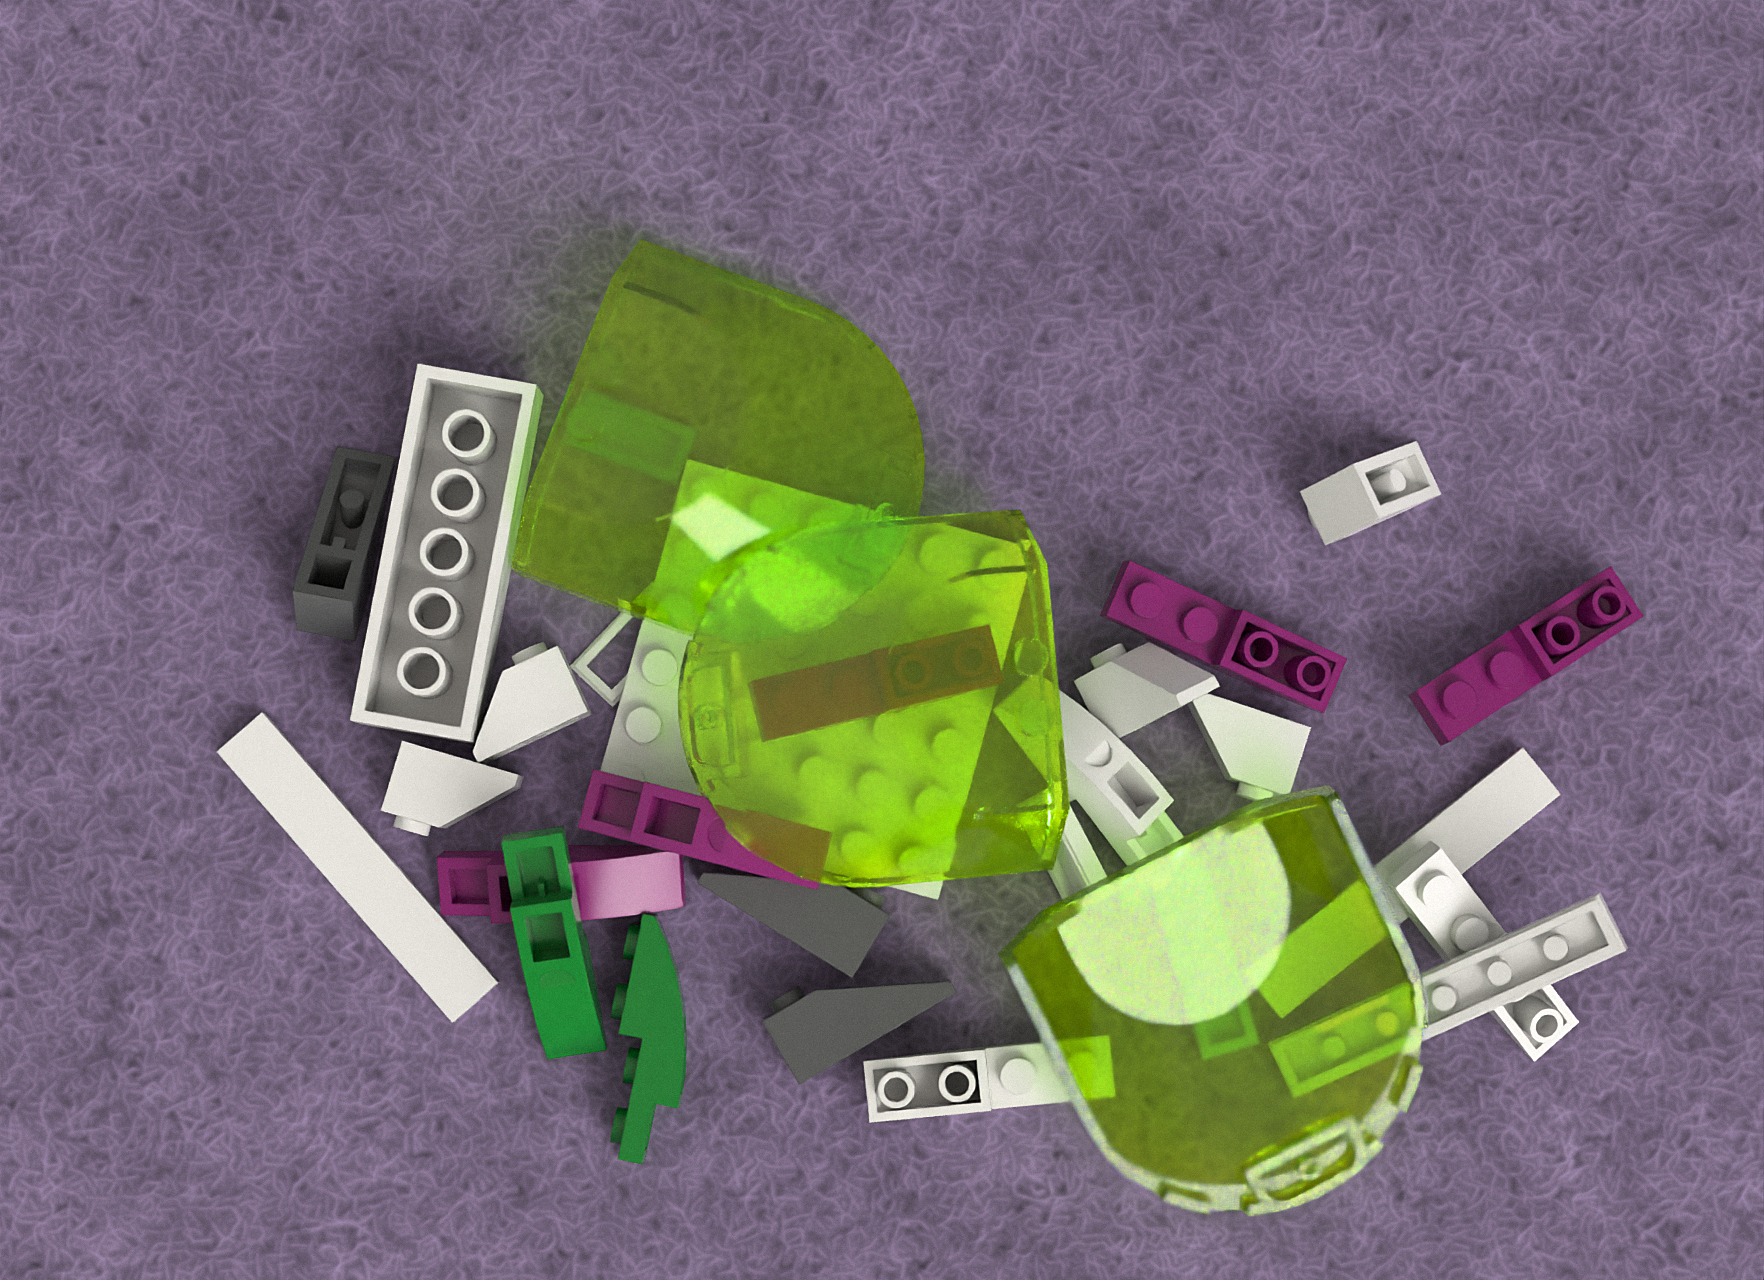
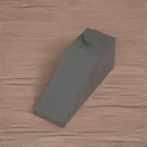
(343, 545)
(827, 922)
(836, 1022)

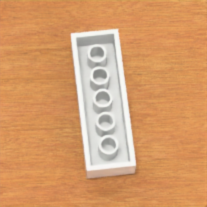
(447, 554)

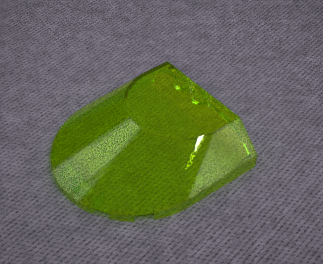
(706, 433)
(883, 702)
(1232, 1008)

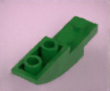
(553, 943)
(655, 1011)

